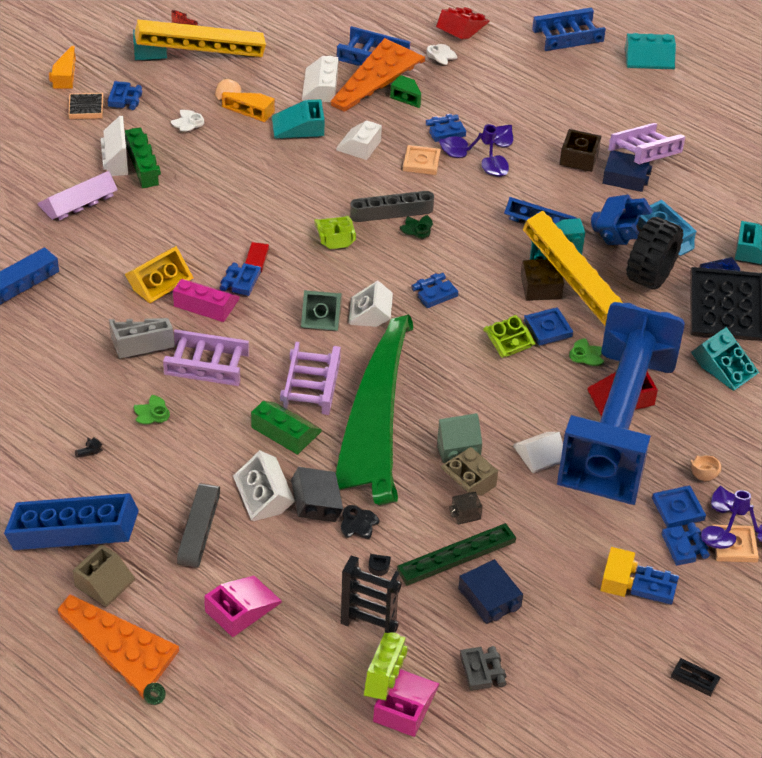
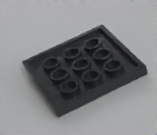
(726, 300)

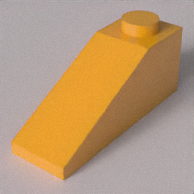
(64, 70)
(249, 104)

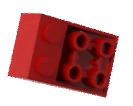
(461, 22)
(600, 391)

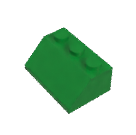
(283, 426)

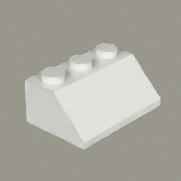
(321, 79)
(114, 148)
(263, 487)

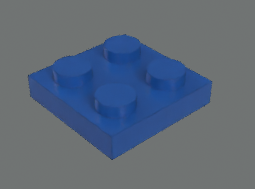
(548, 326)
(678, 506)

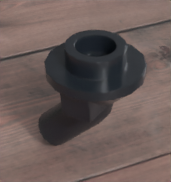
(93, 446)

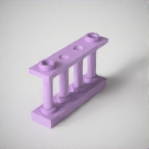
(656, 144)
(203, 370)
(327, 386)

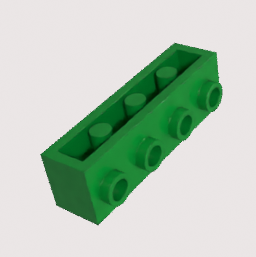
(142, 157)

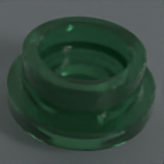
(158, 689)

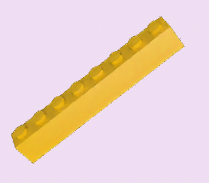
(199, 38)
(571, 264)

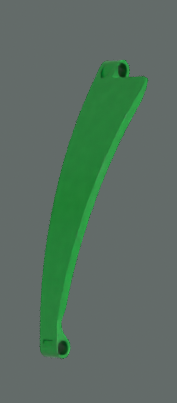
(368, 437)

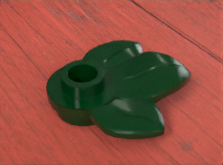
(418, 228)

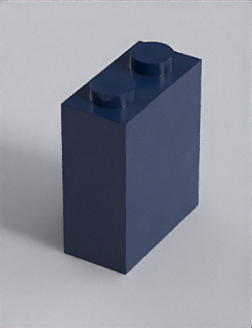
(625, 173)
(490, 591)

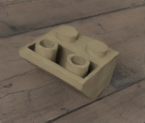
(472, 472)
(102, 575)

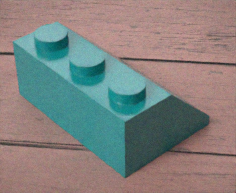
(650, 51)

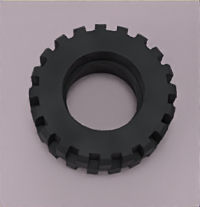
(654, 253)

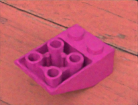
(239, 603)
(406, 703)

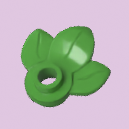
(585, 353)
(152, 412)

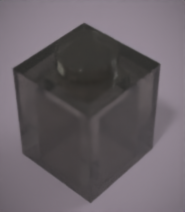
(466, 508)

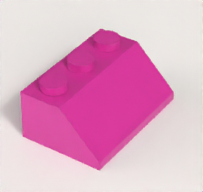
(204, 300)

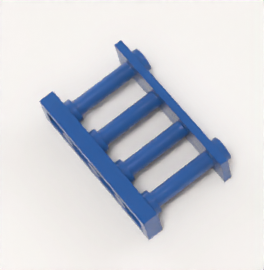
(568, 19)
(357, 56)

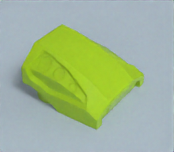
(336, 232)
(509, 336)

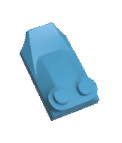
(662, 210)

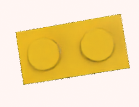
(618, 571)

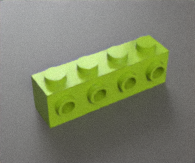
(385, 666)

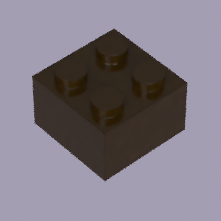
(580, 150)
(541, 280)

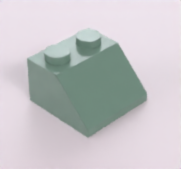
(321, 310)
(458, 435)

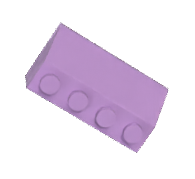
(78, 196)

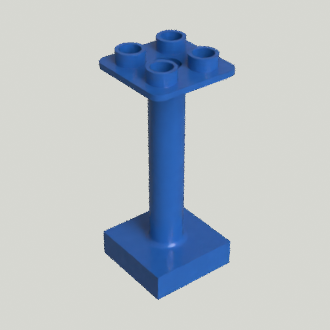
(605, 454)

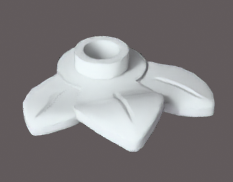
(441, 53)
(188, 120)

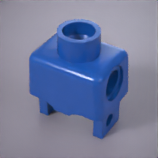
(615, 223)

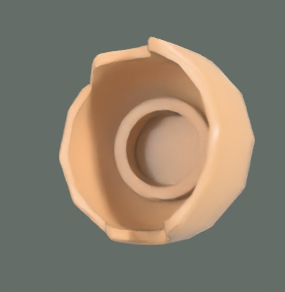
(227, 85)
(705, 467)

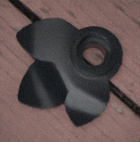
(359, 524)

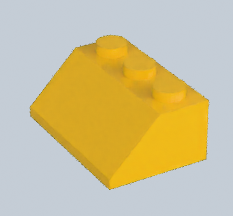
(159, 275)

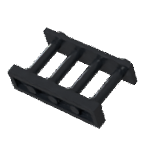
(351, 599)

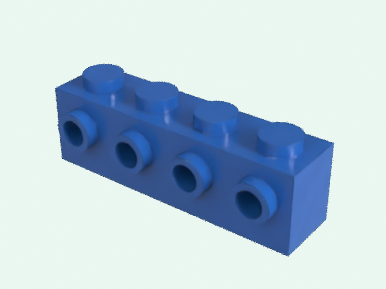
(524, 210)
(27, 273)

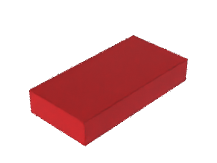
(257, 254)

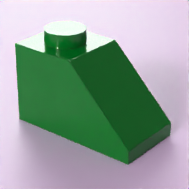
(406, 91)

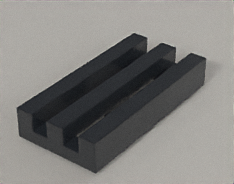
(693, 679)

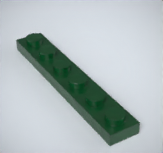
(456, 554)

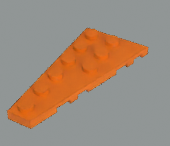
(376, 72)
(124, 646)

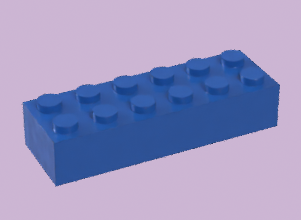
(72, 521)

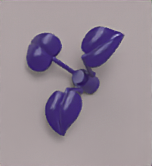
(501, 136)
(724, 502)

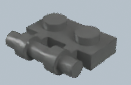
(476, 668)

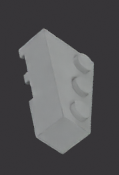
(141, 337)

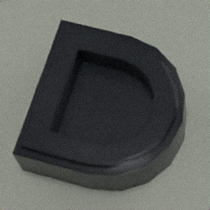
(379, 564)

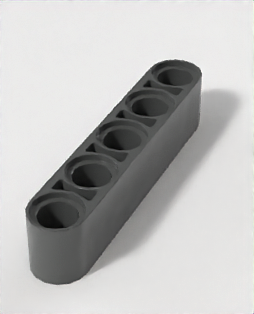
(391, 206)
(198, 525)

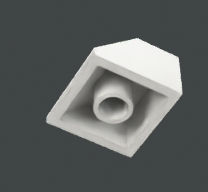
(361, 140)
(371, 306)

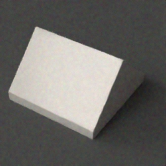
(541, 451)

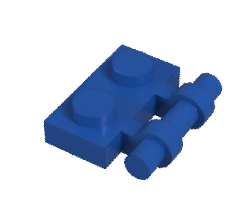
(119, 95)
(445, 130)
(245, 279)
(436, 294)
(680, 547)
(655, 584)

